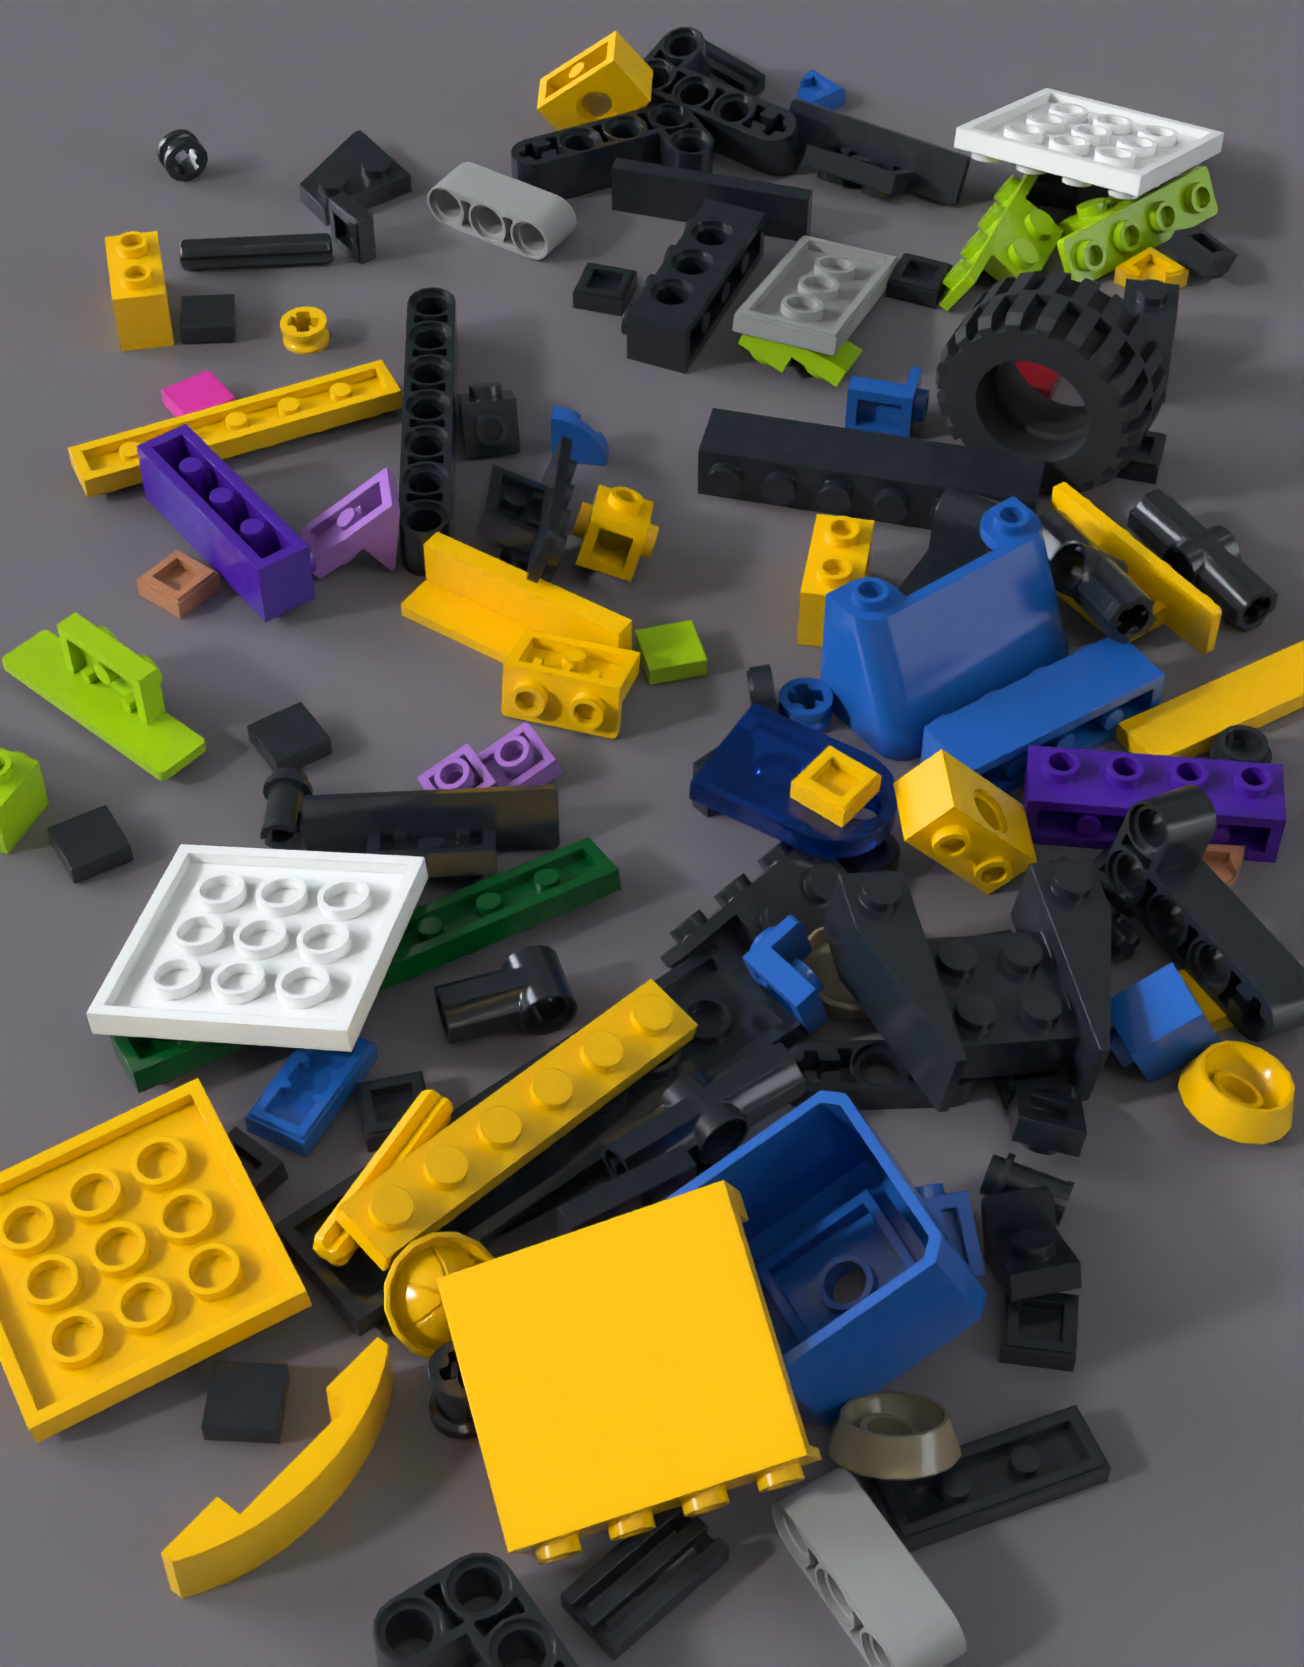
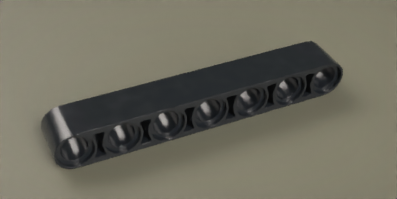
(428, 424)

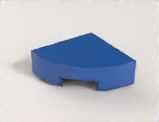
(820, 91)
(587, 444)

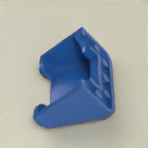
(930, 653)

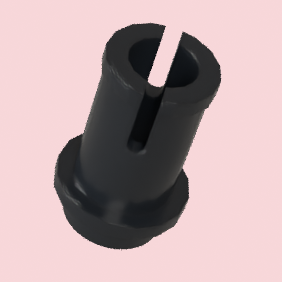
(284, 811)
(1007, 1176)

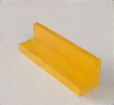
(492, 603)

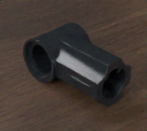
(524, 993)

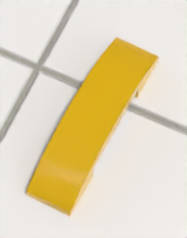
(229, 1544)

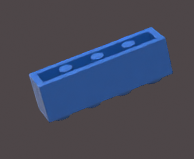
(1054, 706)

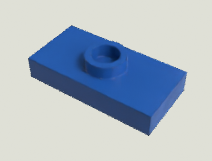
(309, 1095)

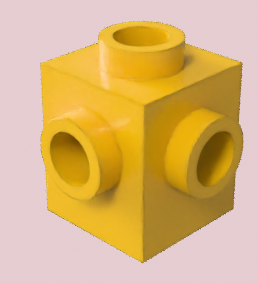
(615, 531)

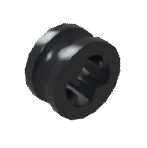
(173, 144)

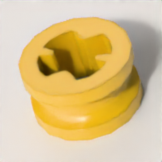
(305, 319)

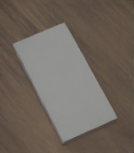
(816, 295)

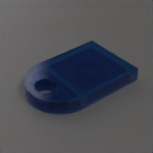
(752, 784)

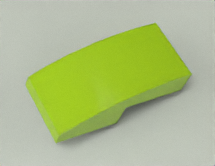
(817, 364)

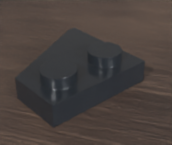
(358, 170)

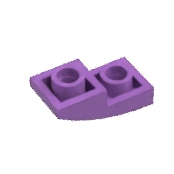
(511, 761)

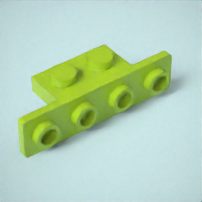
(1117, 229)
(1013, 240)
(107, 693)

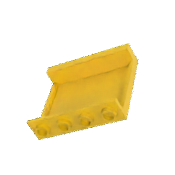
(624, 1374)

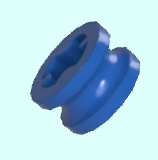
(814, 695)

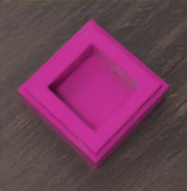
(195, 394)

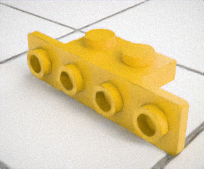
(1175, 599)

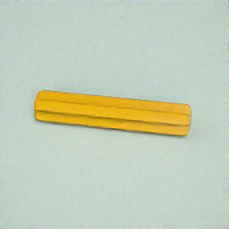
(420, 1123)

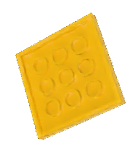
(132, 1260)

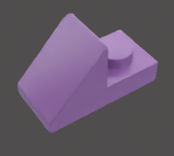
(357, 522)

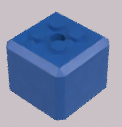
(834, 1203)

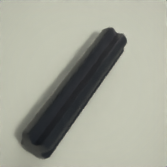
(256, 251)

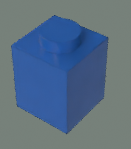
(1158, 1024)

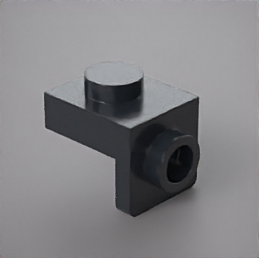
(489, 420)

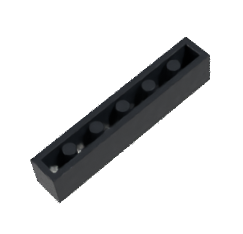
(852, 469)

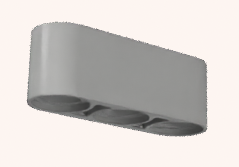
(502, 210)
(867, 1575)

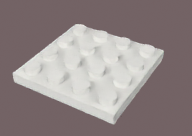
(1088, 142)
(261, 947)

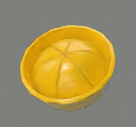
(1251, 1073)
(412, 1291)

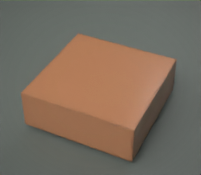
(178, 583)

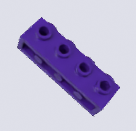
(227, 522)
(1085, 795)

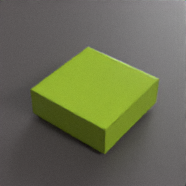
(670, 652)

